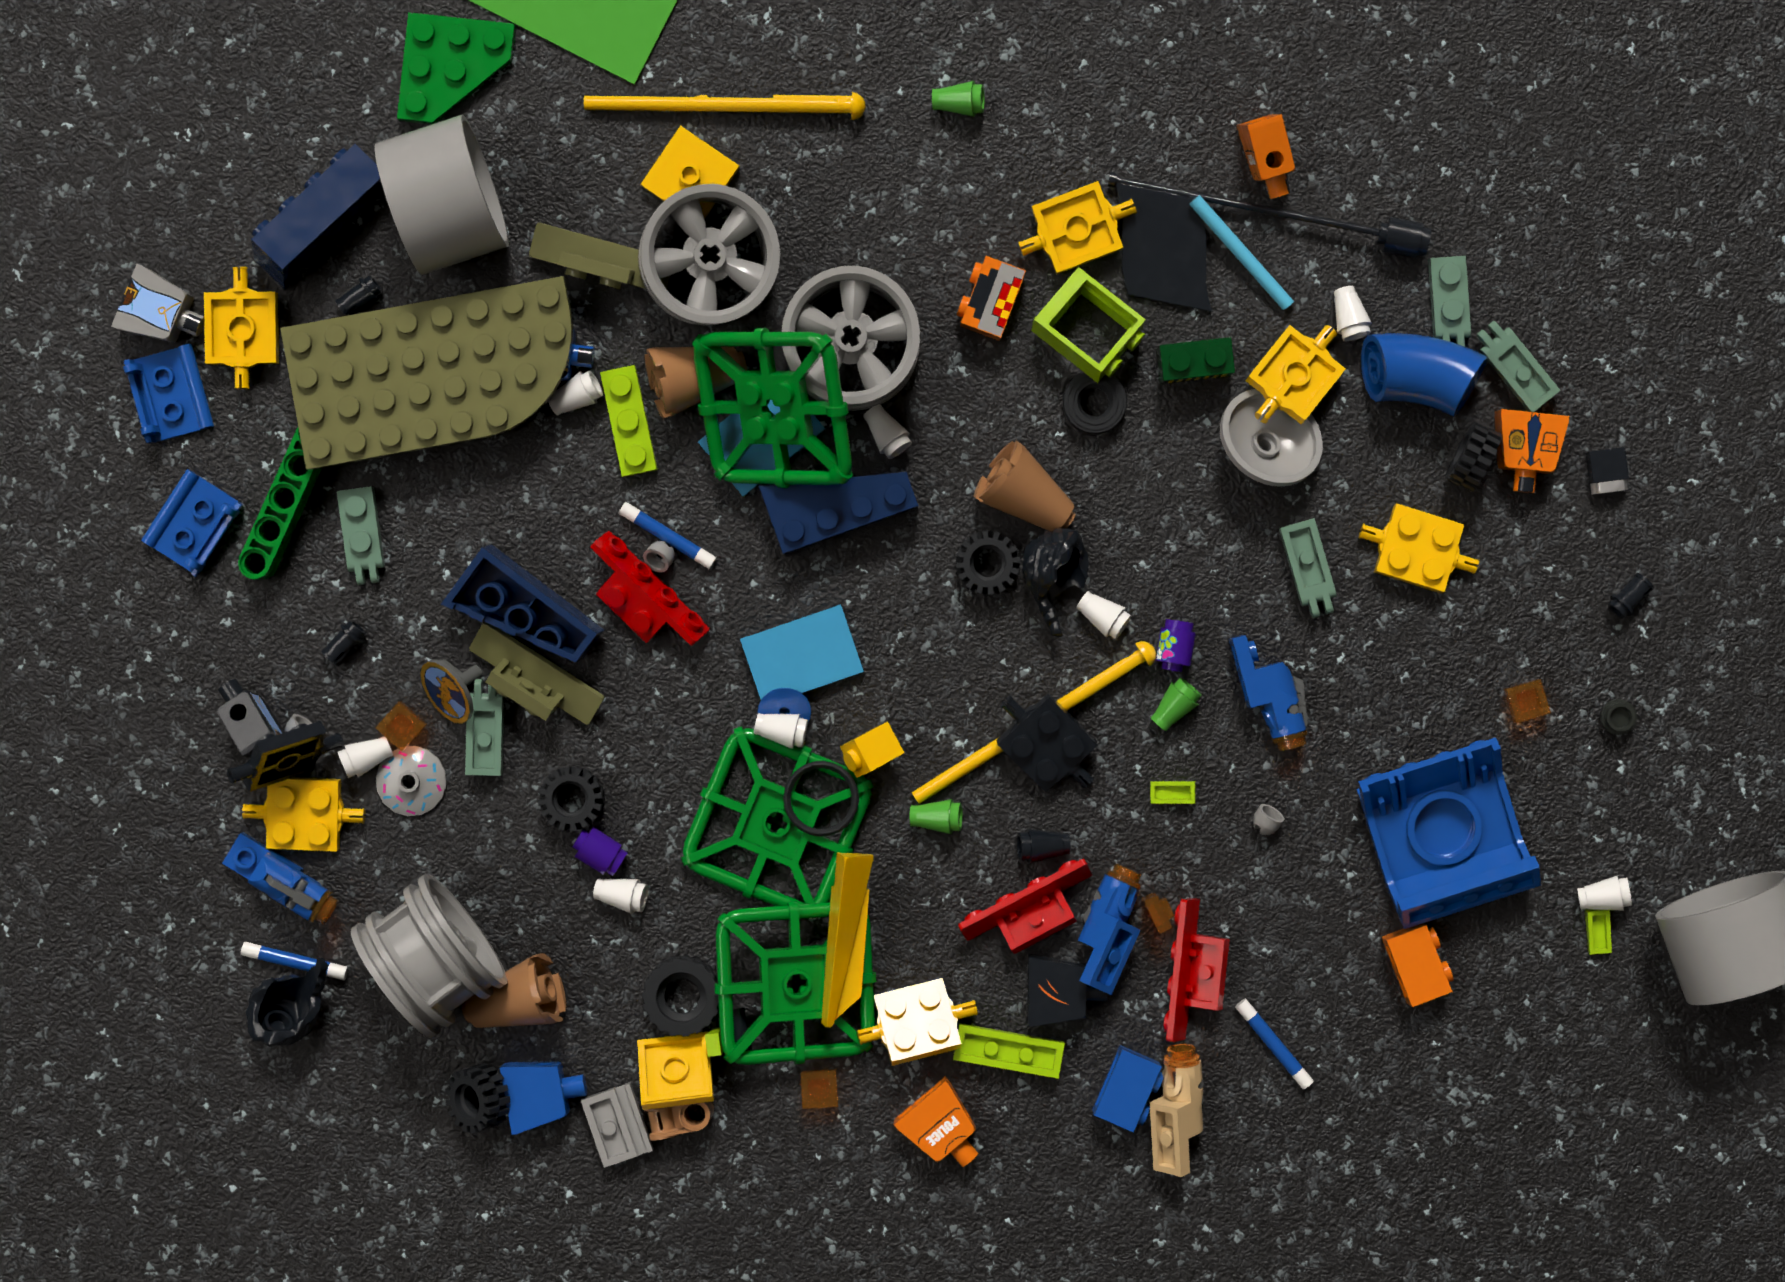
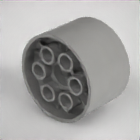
(441, 194)
(1728, 938)

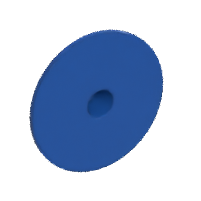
(785, 702)

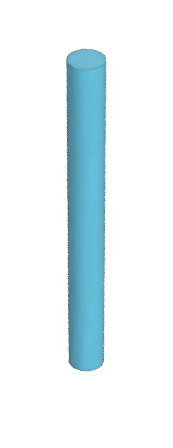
(1241, 252)

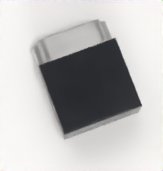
(1607, 470)

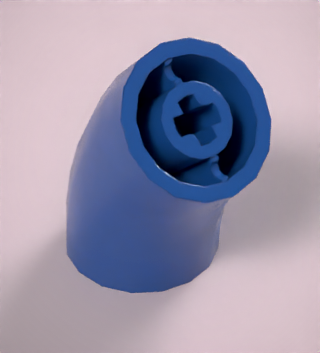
(1420, 370)

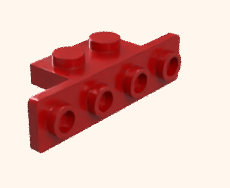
(641, 596)
(1031, 912)
(1197, 971)

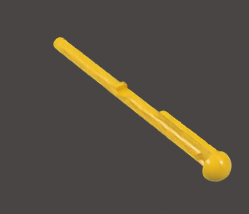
(779, 103)
(1144, 653)

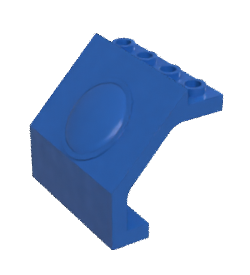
(1447, 833)

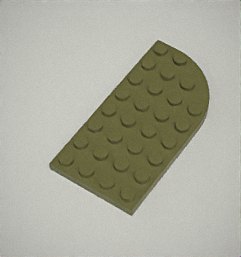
(427, 371)

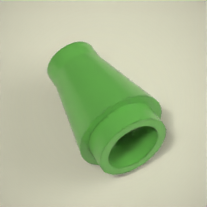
(960, 98)
(1176, 703)
(938, 816)

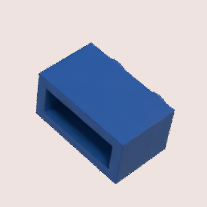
(1128, 1089)

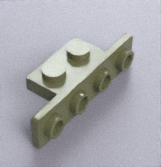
(589, 255)
(533, 678)

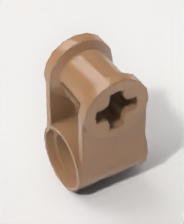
(675, 1120)

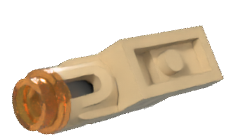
(1178, 1112)

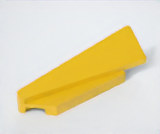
(846, 935)

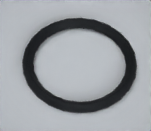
(854, 795)

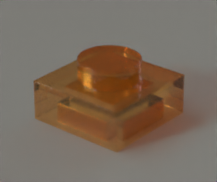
(1527, 701)
(401, 726)
(1159, 911)
(819, 1089)

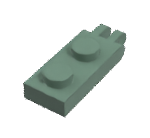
(1449, 298)
(1517, 367)
(361, 532)
(1308, 565)
(485, 733)

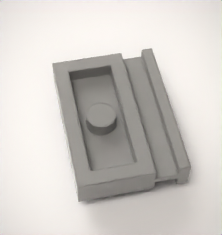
(617, 1124)

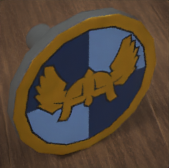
(448, 688)

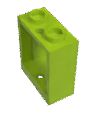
(1084, 284)

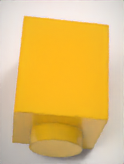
(871, 750)

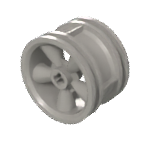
(751, 276)
(854, 287)
(428, 956)

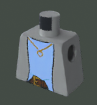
(156, 308)

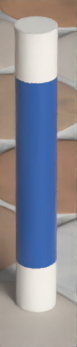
(667, 535)
(290, 959)
(1274, 1043)

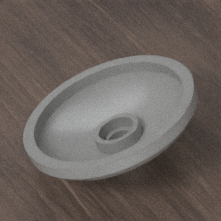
(1289, 448)

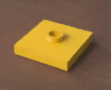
(688, 163)
(674, 1071)

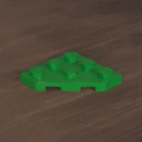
(449, 62)

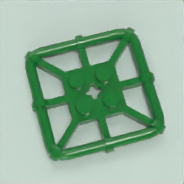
(788, 392)
(754, 831)
(777, 998)

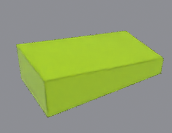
(1173, 792)
(1598, 931)
(713, 1042)

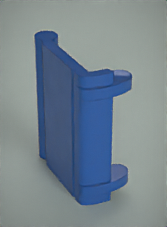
(168, 394)
(192, 522)

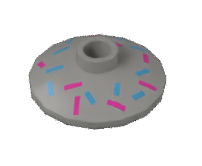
(428, 776)

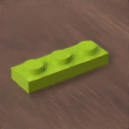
(628, 421)
(1009, 1050)

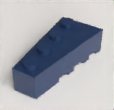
(315, 214)
(819, 512)
(518, 603)

